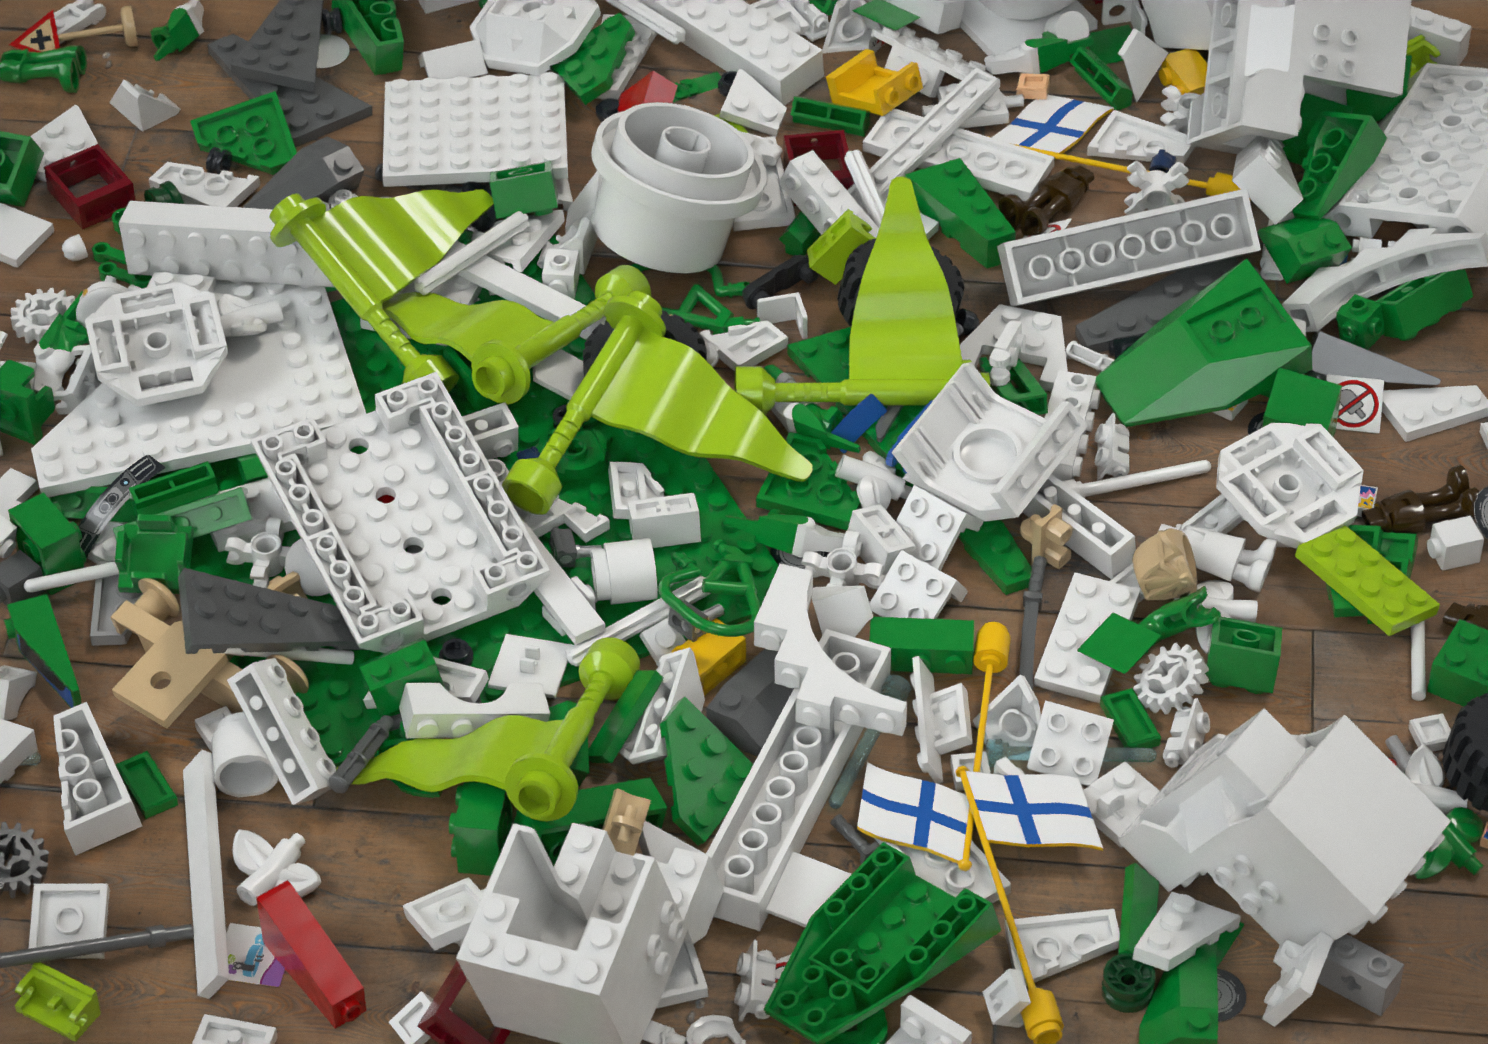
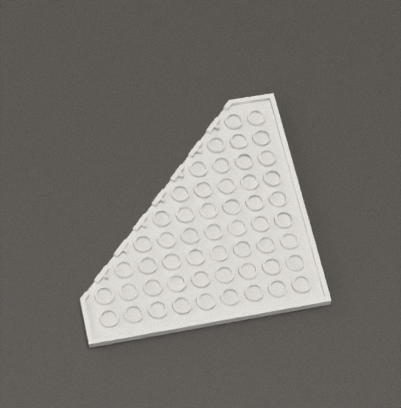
(261, 386)

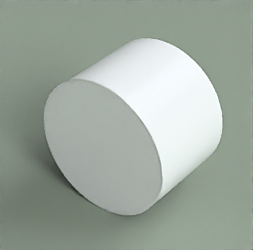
(1068, 25)

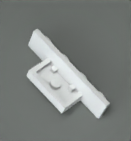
(942, 719)

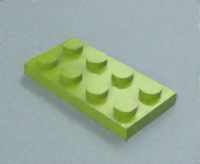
(1367, 580)

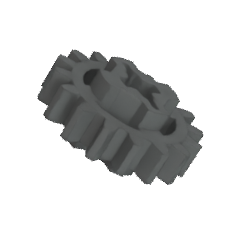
(27, 859)

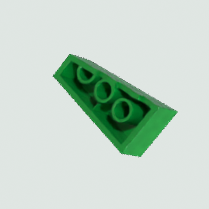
(591, 811)

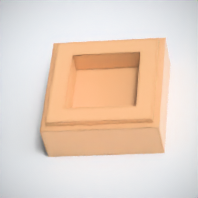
(1033, 86)

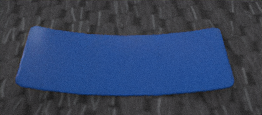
(859, 419)

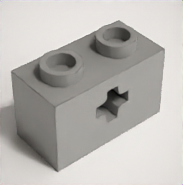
(1361, 974)

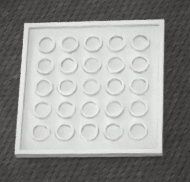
(472, 127)

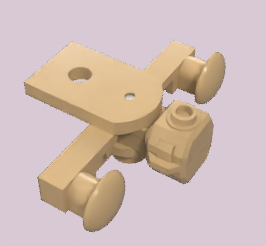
(167, 659)

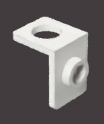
(1131, 13)
(782, 309)

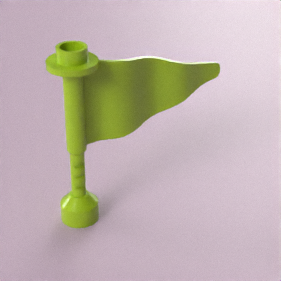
(377, 249)
(901, 325)
(504, 335)
(661, 392)
(516, 751)

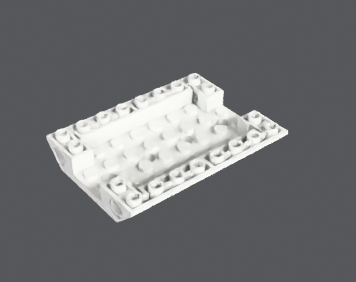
(1431, 154)
(442, 502)

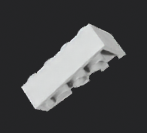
(1268, 177)
(92, 788)

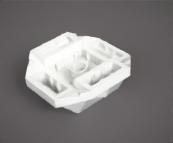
(532, 33)
(165, 316)
(1290, 482)

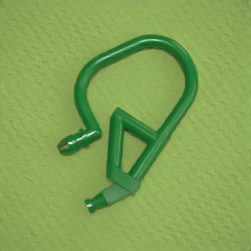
(724, 316)
(732, 563)

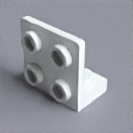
(933, 525)
(914, 590)
(1070, 743)
(927, 1026)

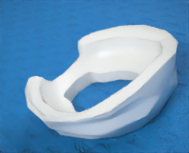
(711, 1027)

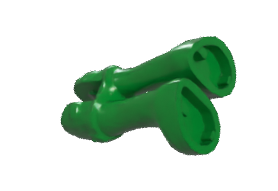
(60, 63)

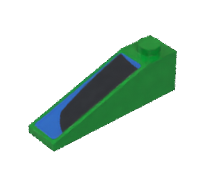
(42, 645)

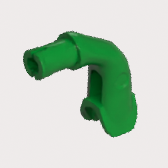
(1181, 616)

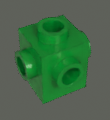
(1360, 321)

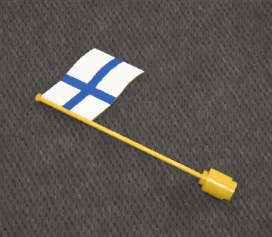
(1061, 122)
(925, 812)
(1029, 813)

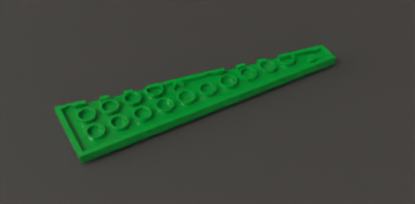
(993, 547)

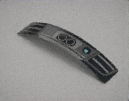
(113, 499)

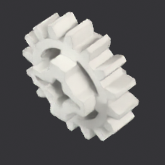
(37, 313)
(1171, 678)

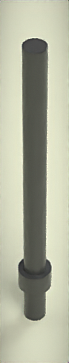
(153, 937)

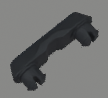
(779, 278)

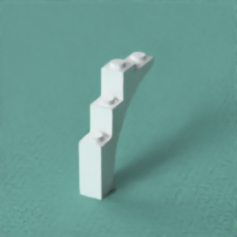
(1378, 269)
(801, 664)

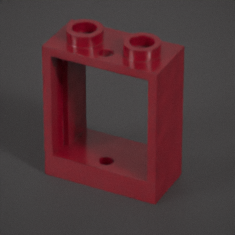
(827, 146)
(95, 205)
(446, 1026)

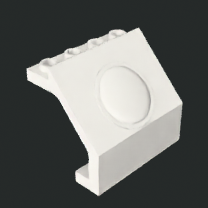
(985, 448)

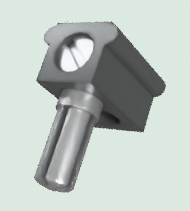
(564, 548)
(686, 628)

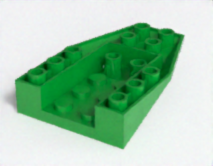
(1207, 353)
(874, 945)

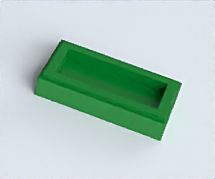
(1130, 720)
(146, 785)

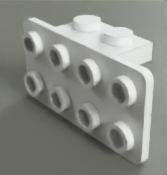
(930, 58)

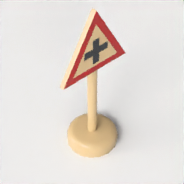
(44, 35)

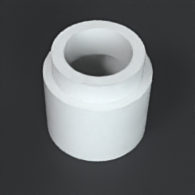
(624, 571)
(239, 759)

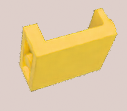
(870, 87)

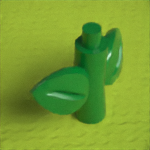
(1462, 830)

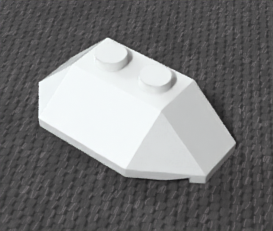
(679, 681)

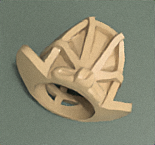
(1165, 565)

